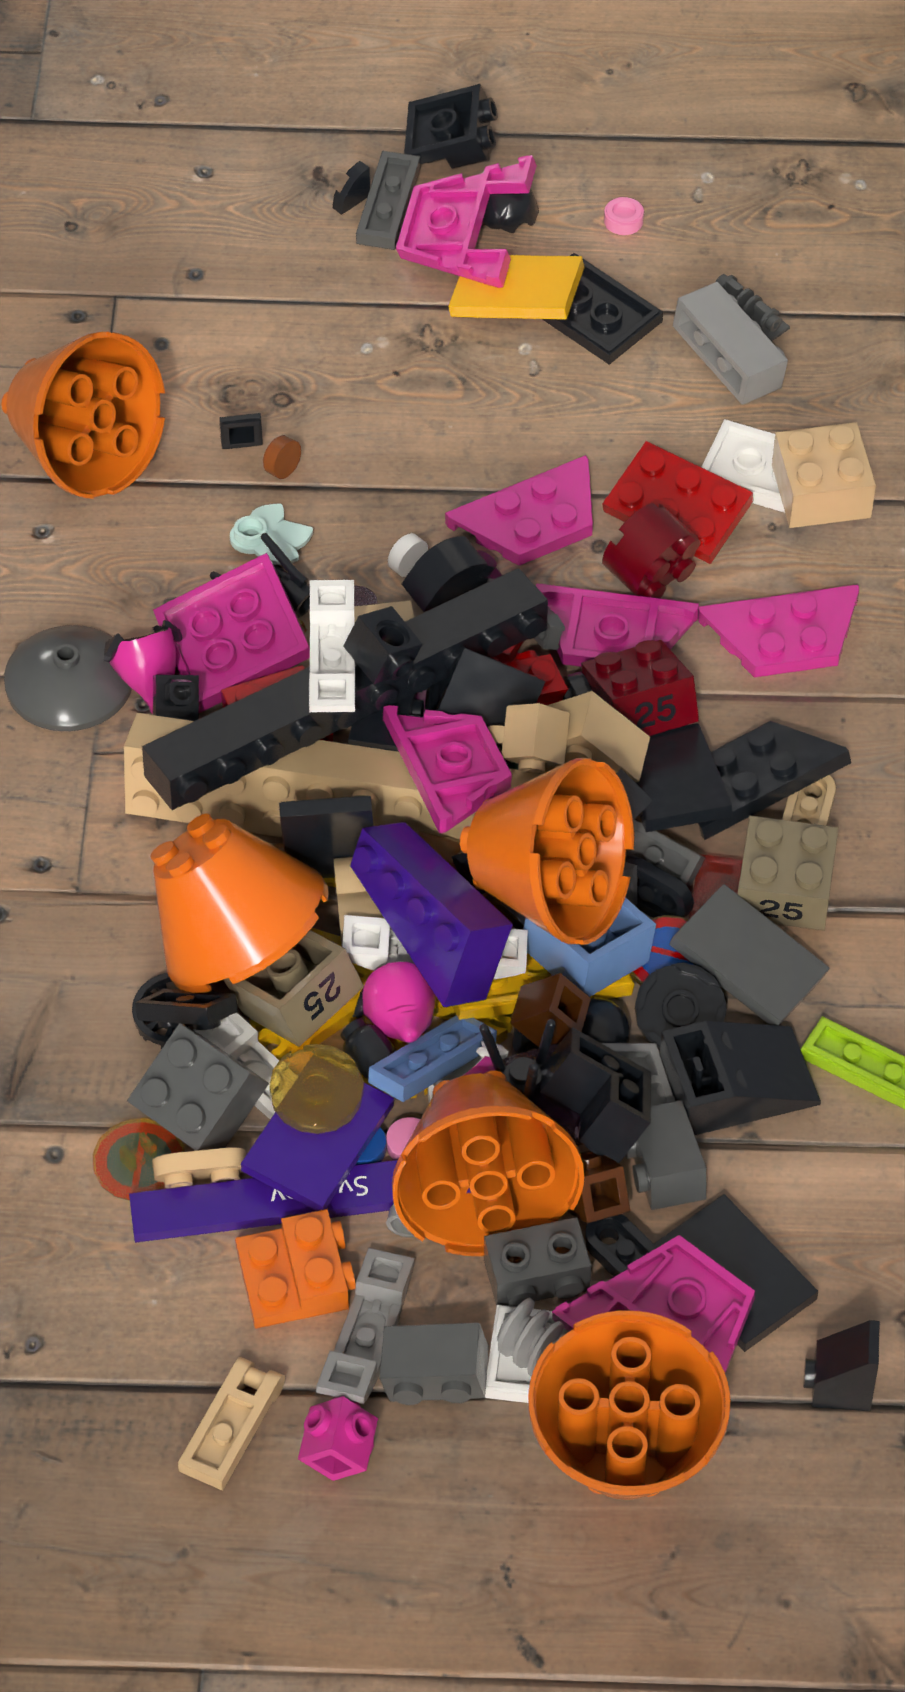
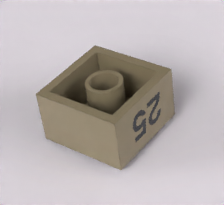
(788, 871)
(299, 989)

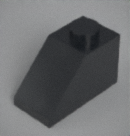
(845, 1368)

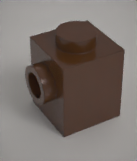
(550, 999)
(603, 1189)

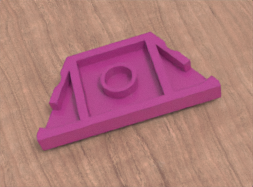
(531, 515)
(614, 621)
(784, 630)
(449, 762)

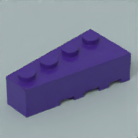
(433, 912)

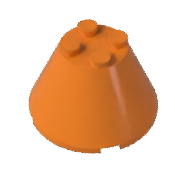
(89, 412)
(556, 849)
(229, 903)
(498, 1145)
(629, 1404)

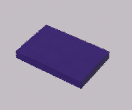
(311, 1164)

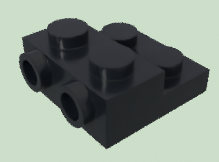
(451, 127)

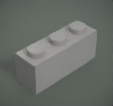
(730, 343)

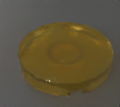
(316, 1089)

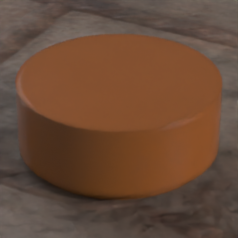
(282, 457)

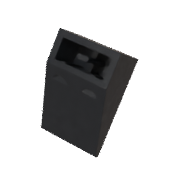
(735, 1073)

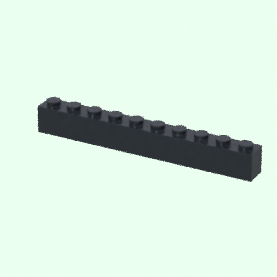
(278, 718)

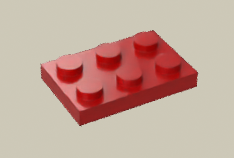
(693, 494)

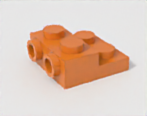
(295, 1270)

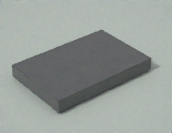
(749, 956)

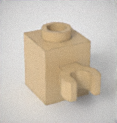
(533, 736)

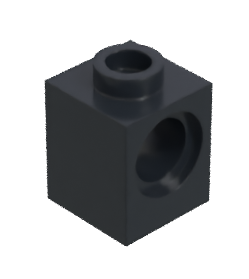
(383, 645)

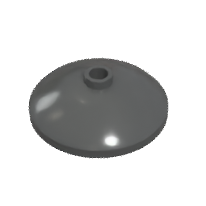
(63, 681)

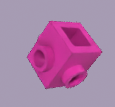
(338, 1438)

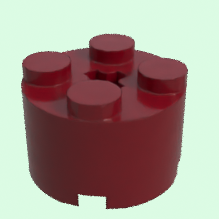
(652, 551)

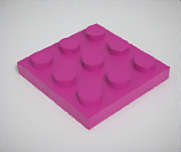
(235, 629)

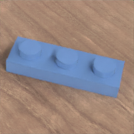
(428, 1058)

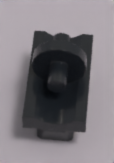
(176, 696)

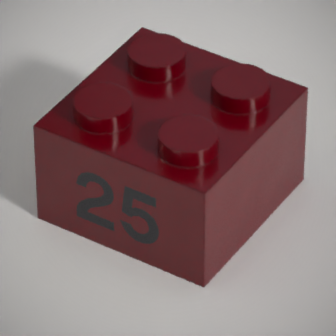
(645, 686)

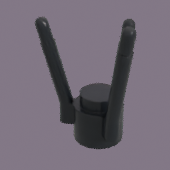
(294, 581)
(523, 1071)

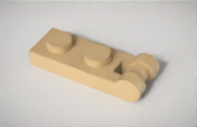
(230, 1423)

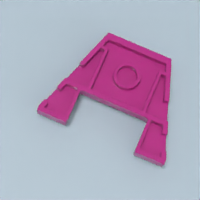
(447, 220)
(678, 1285)

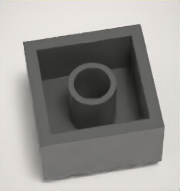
(197, 1091)

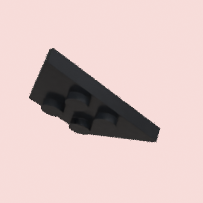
(769, 767)

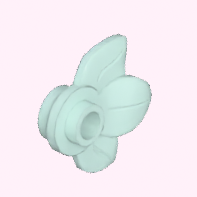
(269, 519)

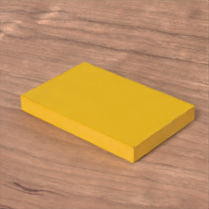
(532, 290)

